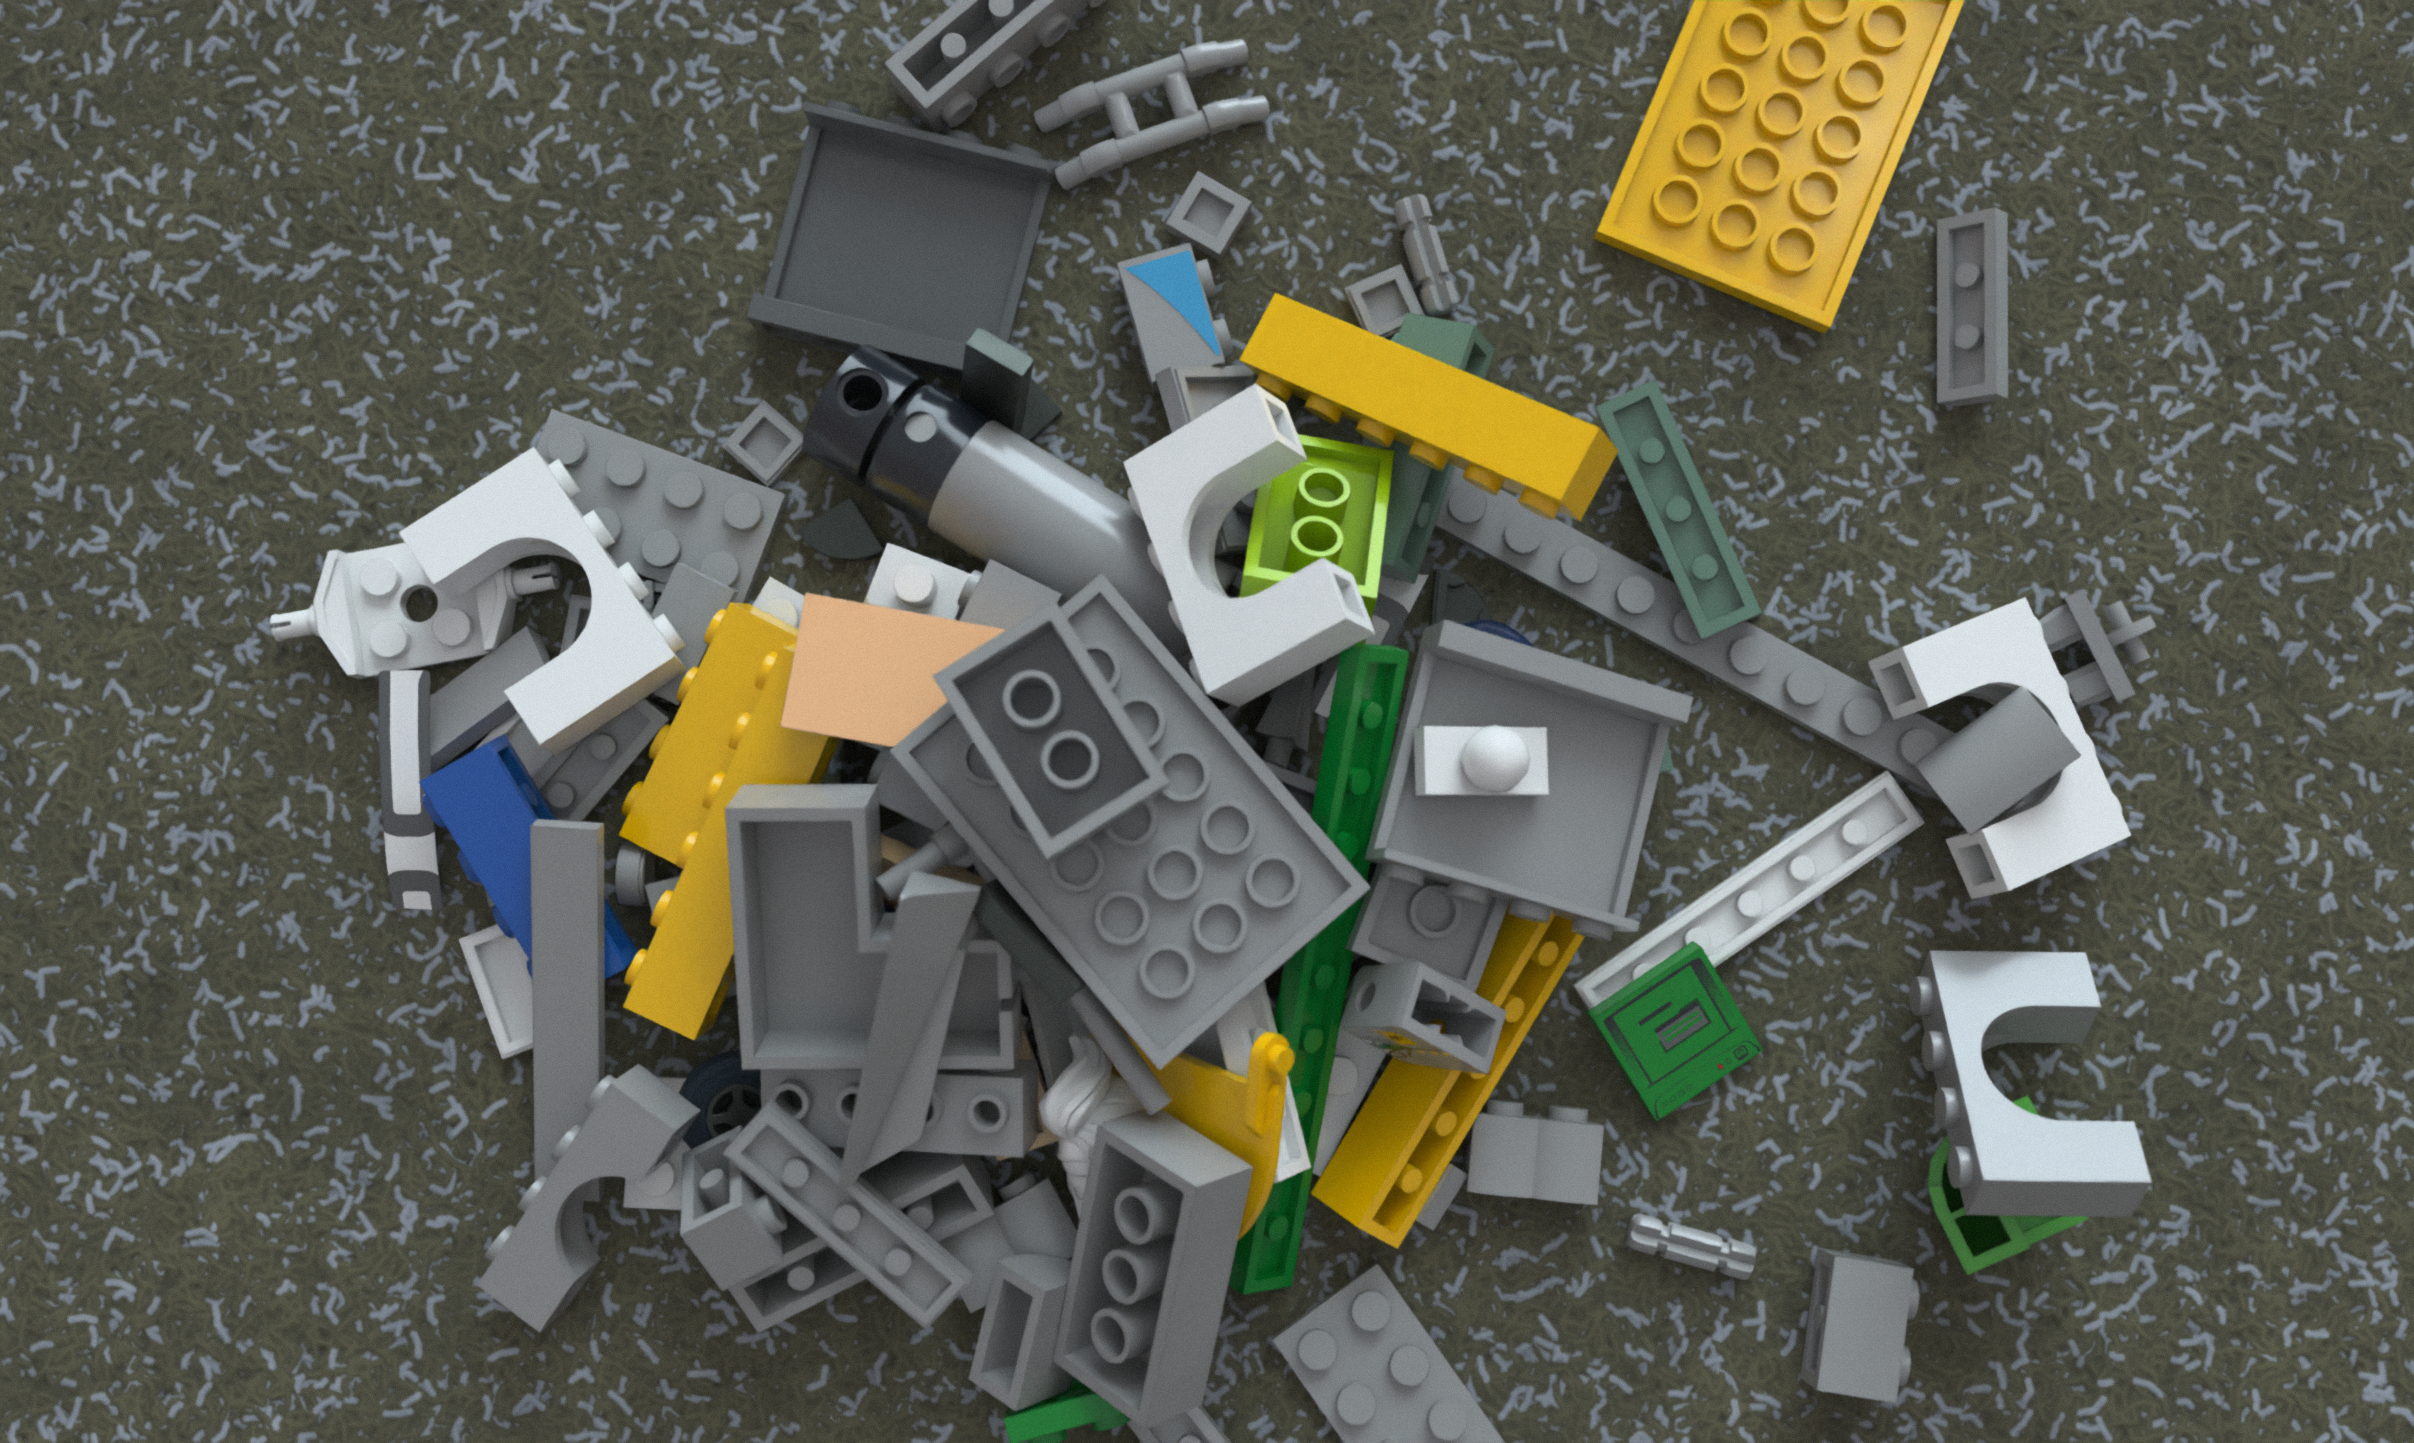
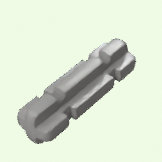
(1425, 255)
(1691, 1246)

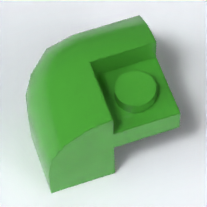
(1985, 1238)

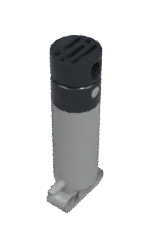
(990, 490)

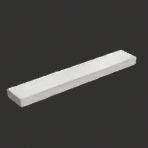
(1768, 886)

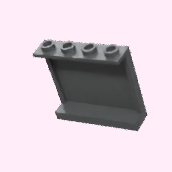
(902, 240)

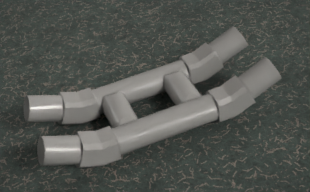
(1130, 141)

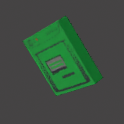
(1674, 1031)

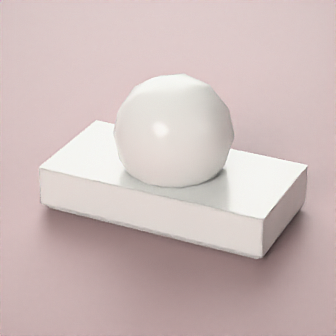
(1481, 761)

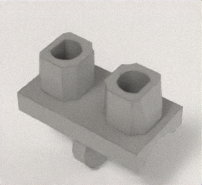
(2105, 674)

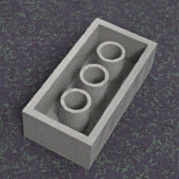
(1151, 1265)

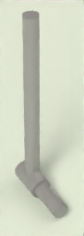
(950, 848)

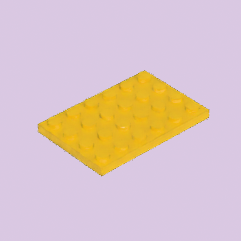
(1776, 145)

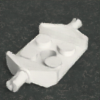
(366, 621)

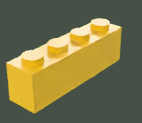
(695, 745)

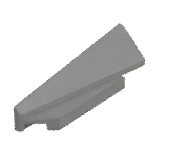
(909, 1020)

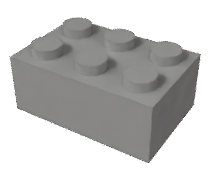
(1052, 731)

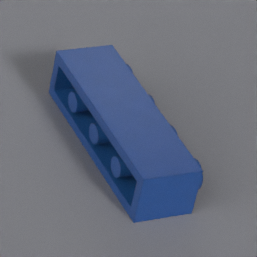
(489, 809)

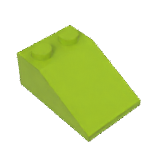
(1318, 510)

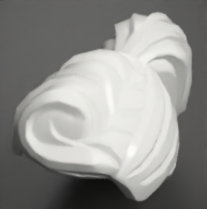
(1080, 1101)

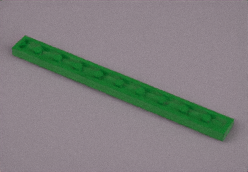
(1318, 974)

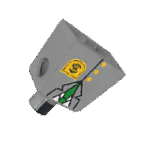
(1398, 1002)

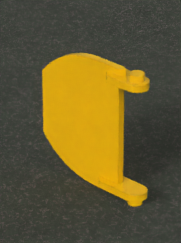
(1232, 1109)

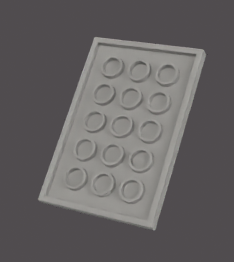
(1181, 896)

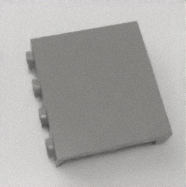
(1545, 852)

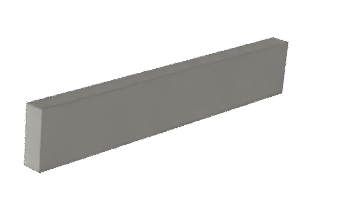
(566, 981)

